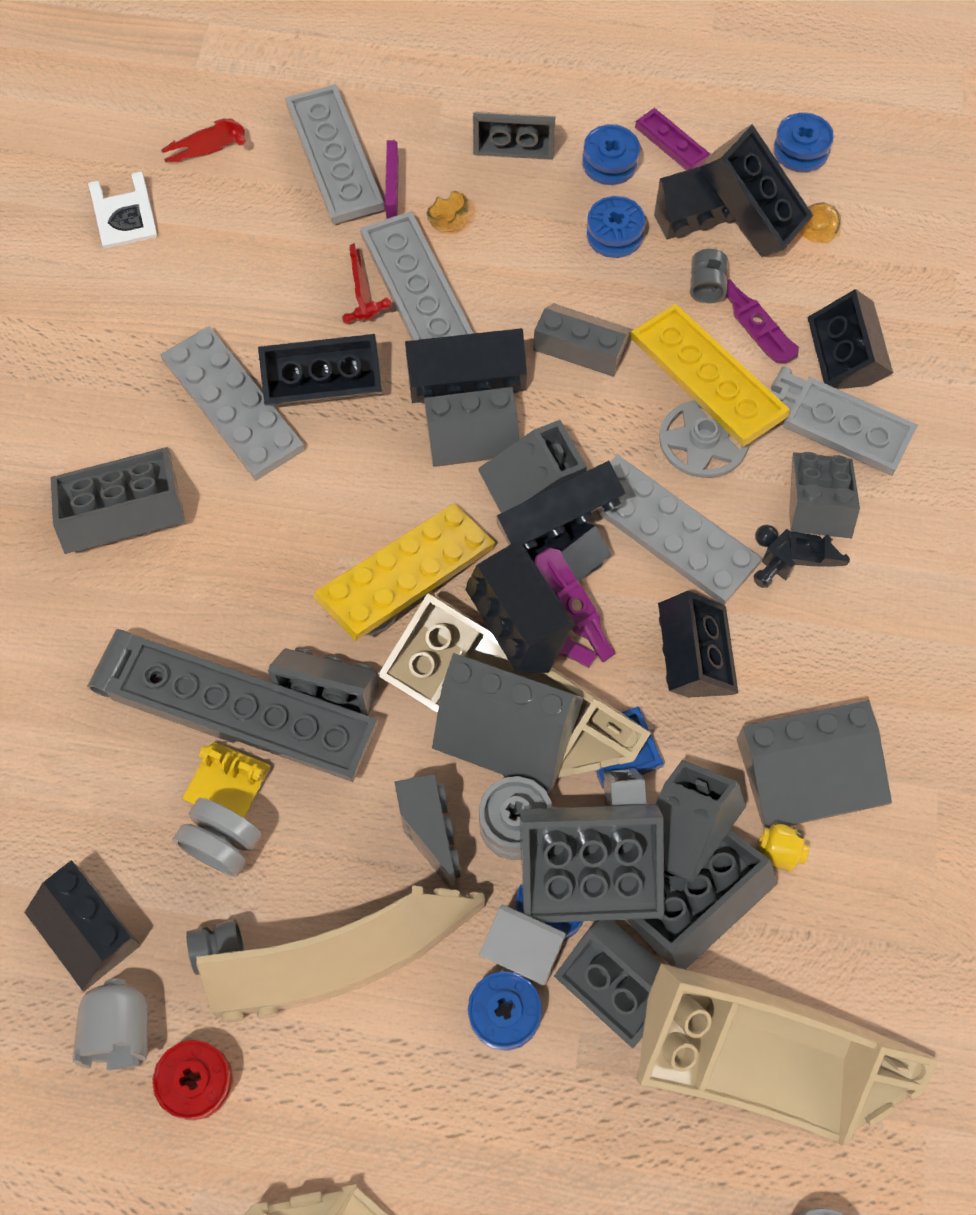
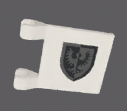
(125, 216)

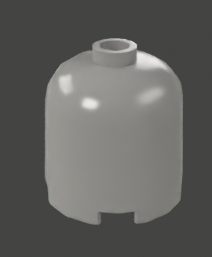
(112, 1027)

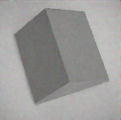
(522, 944)

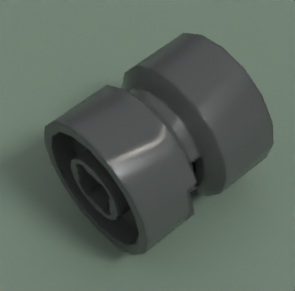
(709, 276)
(204, 942)

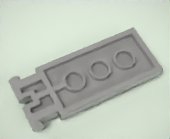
(843, 421)

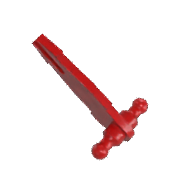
(207, 140)
(367, 308)

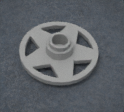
(702, 440)

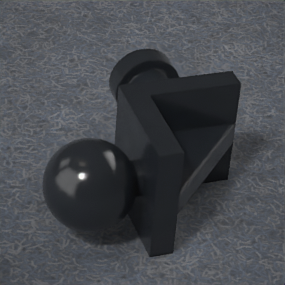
(777, 556)

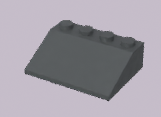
(115, 500)
(504, 721)
(815, 764)
(592, 863)
(710, 905)

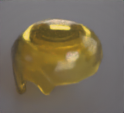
(449, 213)
(824, 224)

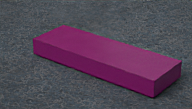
(671, 139)
(392, 179)

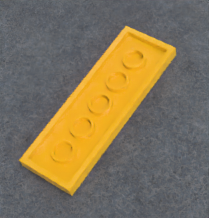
(710, 374)
(403, 571)

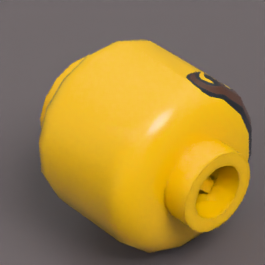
(783, 846)

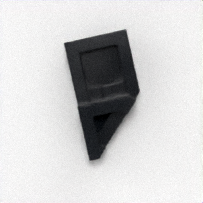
(815, 551)

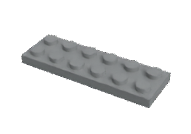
(334, 154)
(414, 278)
(232, 403)
(680, 535)

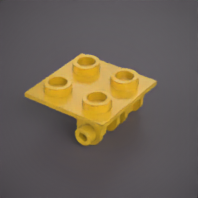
(226, 778)

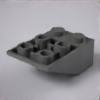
(532, 466)
(823, 495)
(421, 812)
(696, 817)

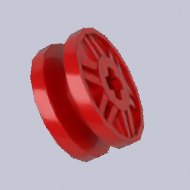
(174, 1071)

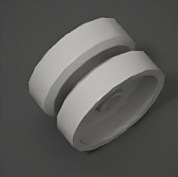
(501, 804)
(217, 837)

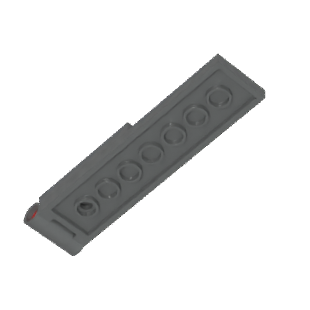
(232, 705)

